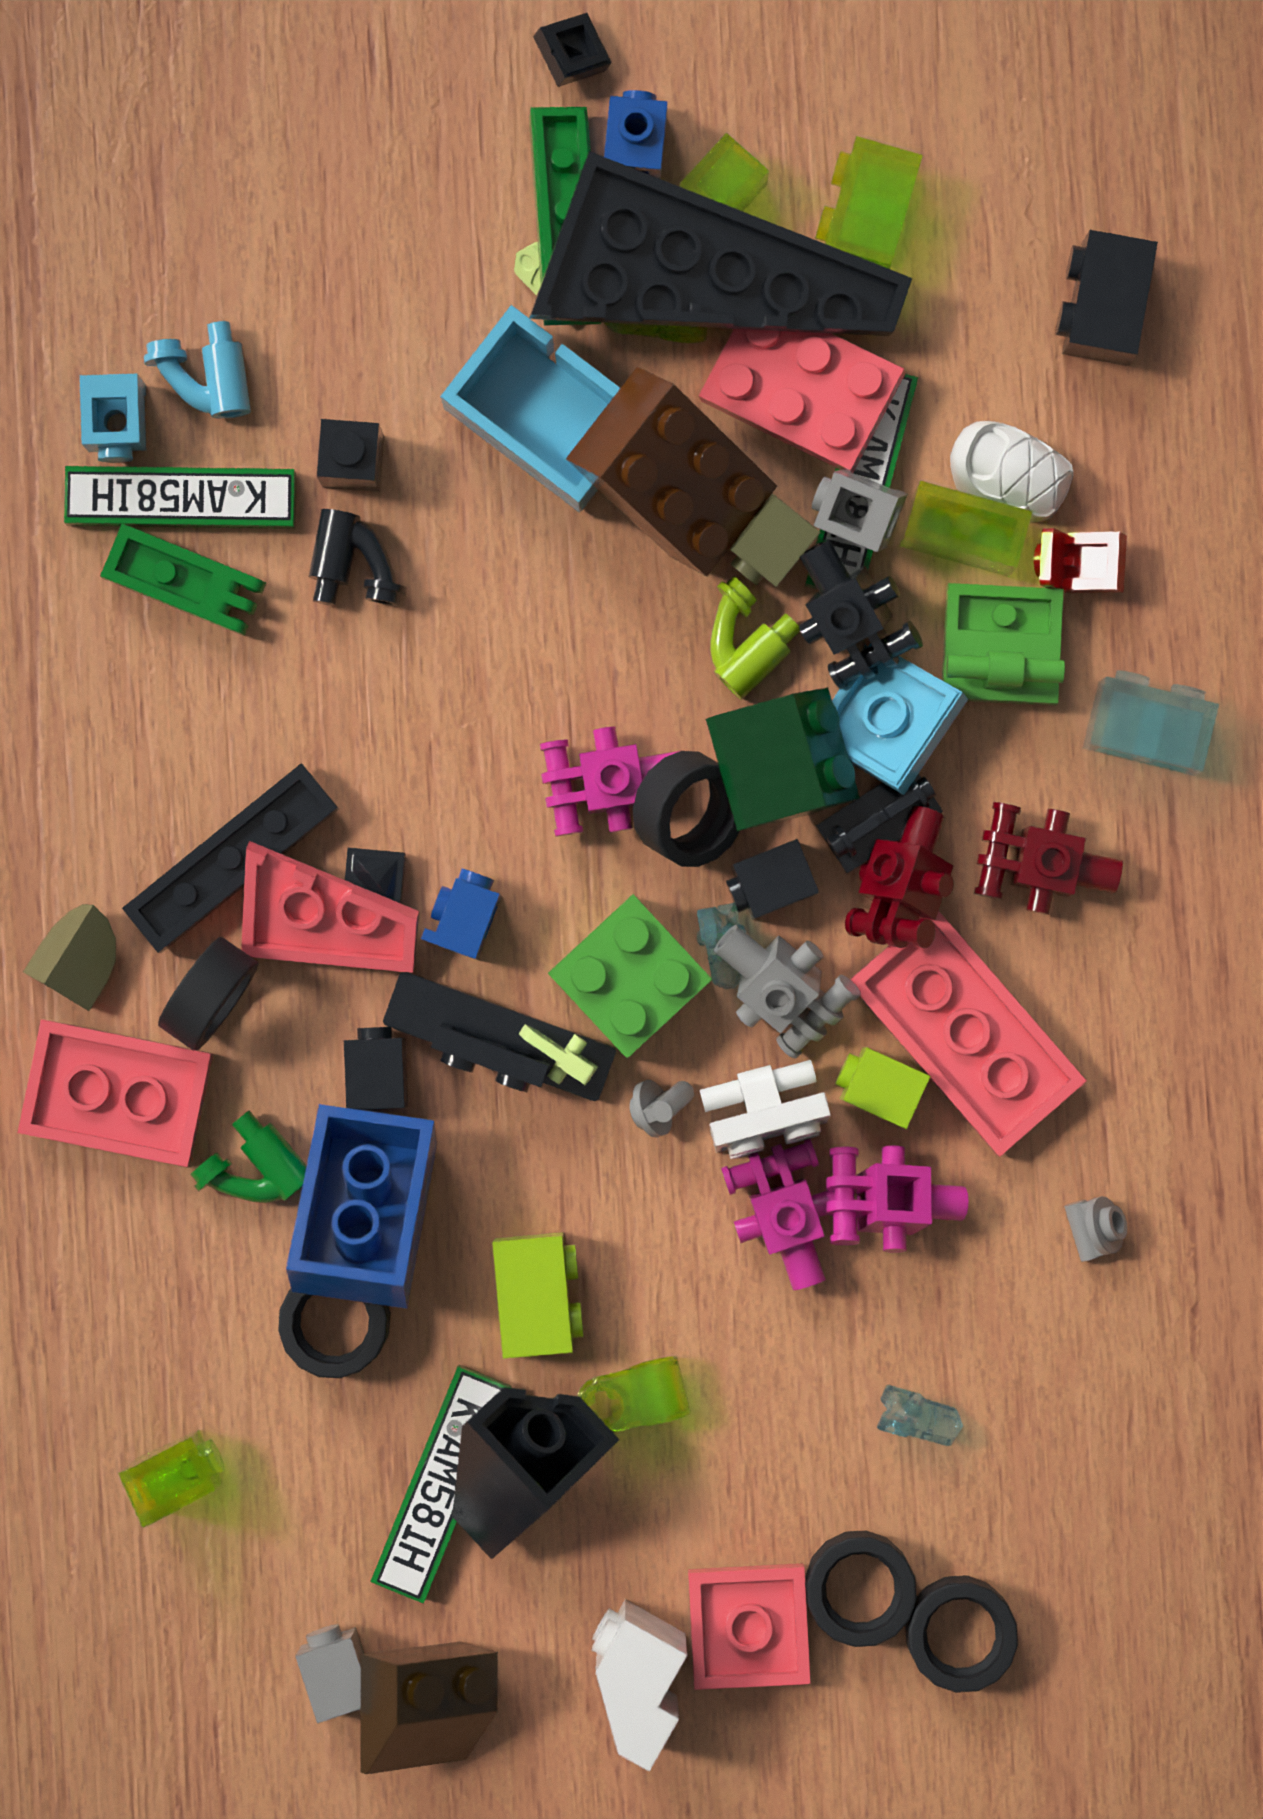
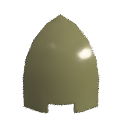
(76, 956)

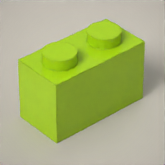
(535, 1295)

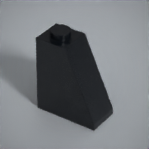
(521, 1460)

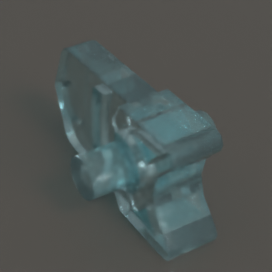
(713, 925)
(918, 1417)

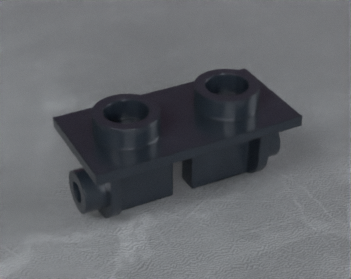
(874, 816)

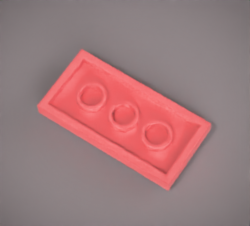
(968, 1035)

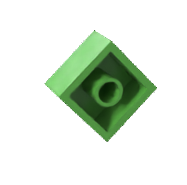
(630, 976)

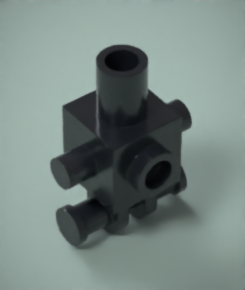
(849, 611)

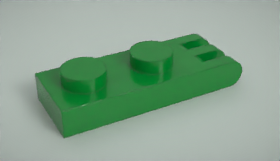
(180, 578)

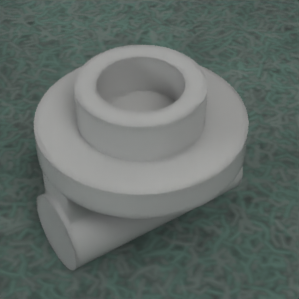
(654, 1108)
(1096, 1227)

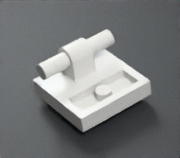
(765, 1113)

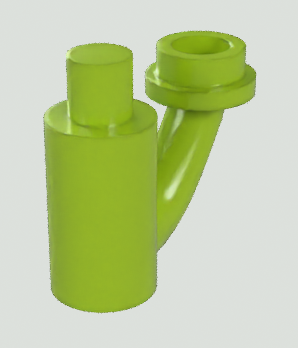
(759, 654)

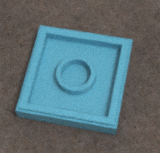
(896, 721)

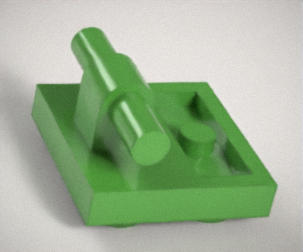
(1004, 643)

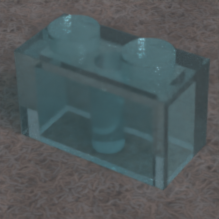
(1151, 723)

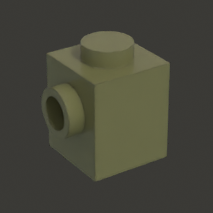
(772, 542)

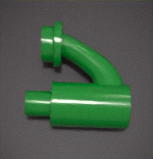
(272, 1156)

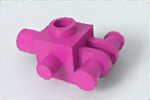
(609, 779)
(889, 1200)
(785, 1214)

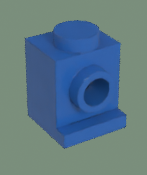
(464, 914)

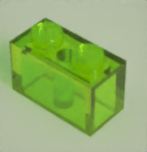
(872, 200)
(965, 528)

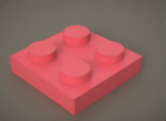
(749, 1626)

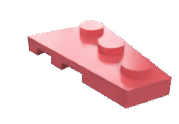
(321, 919)

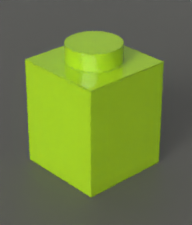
(881, 1086)

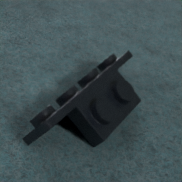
(488, 1035)

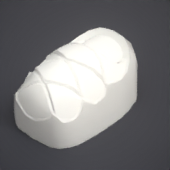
(1010, 468)

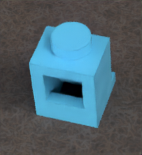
(104, 397)

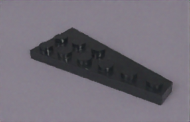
(676, 258)

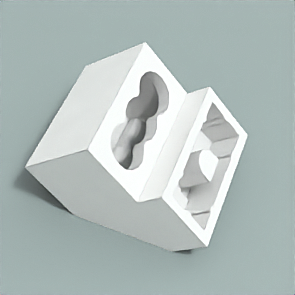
(634, 1670)

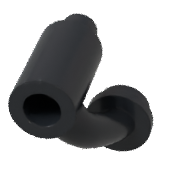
(333, 556)

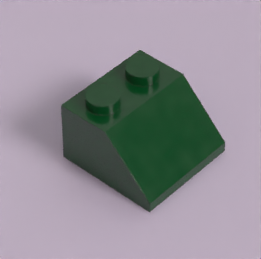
(783, 758)

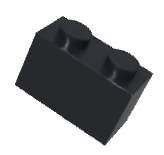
(1107, 298)

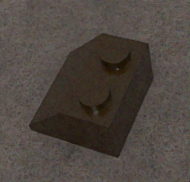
(425, 1704)

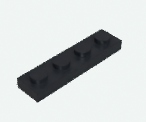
(217, 865)

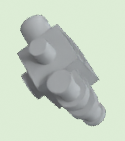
(781, 984)

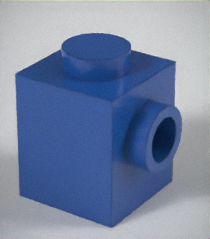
(637, 131)

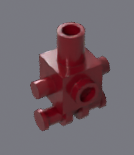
(1045, 861)
(904, 884)

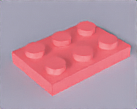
(804, 390)
(115, 1093)

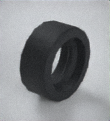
(658, 797)
(207, 993)
(328, 1365)
(860, 1633)
(1003, 1649)

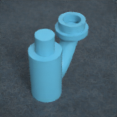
(224, 371)

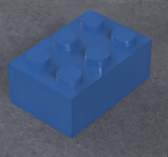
(362, 1206)

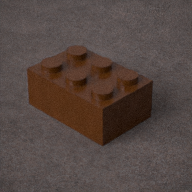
(671, 471)

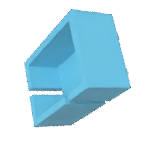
(531, 404)

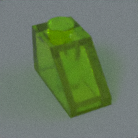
(172, 1477)

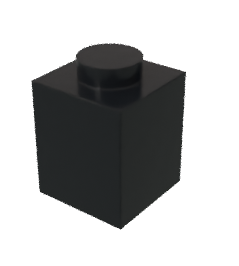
(350, 455)
(771, 880)
(375, 1070)

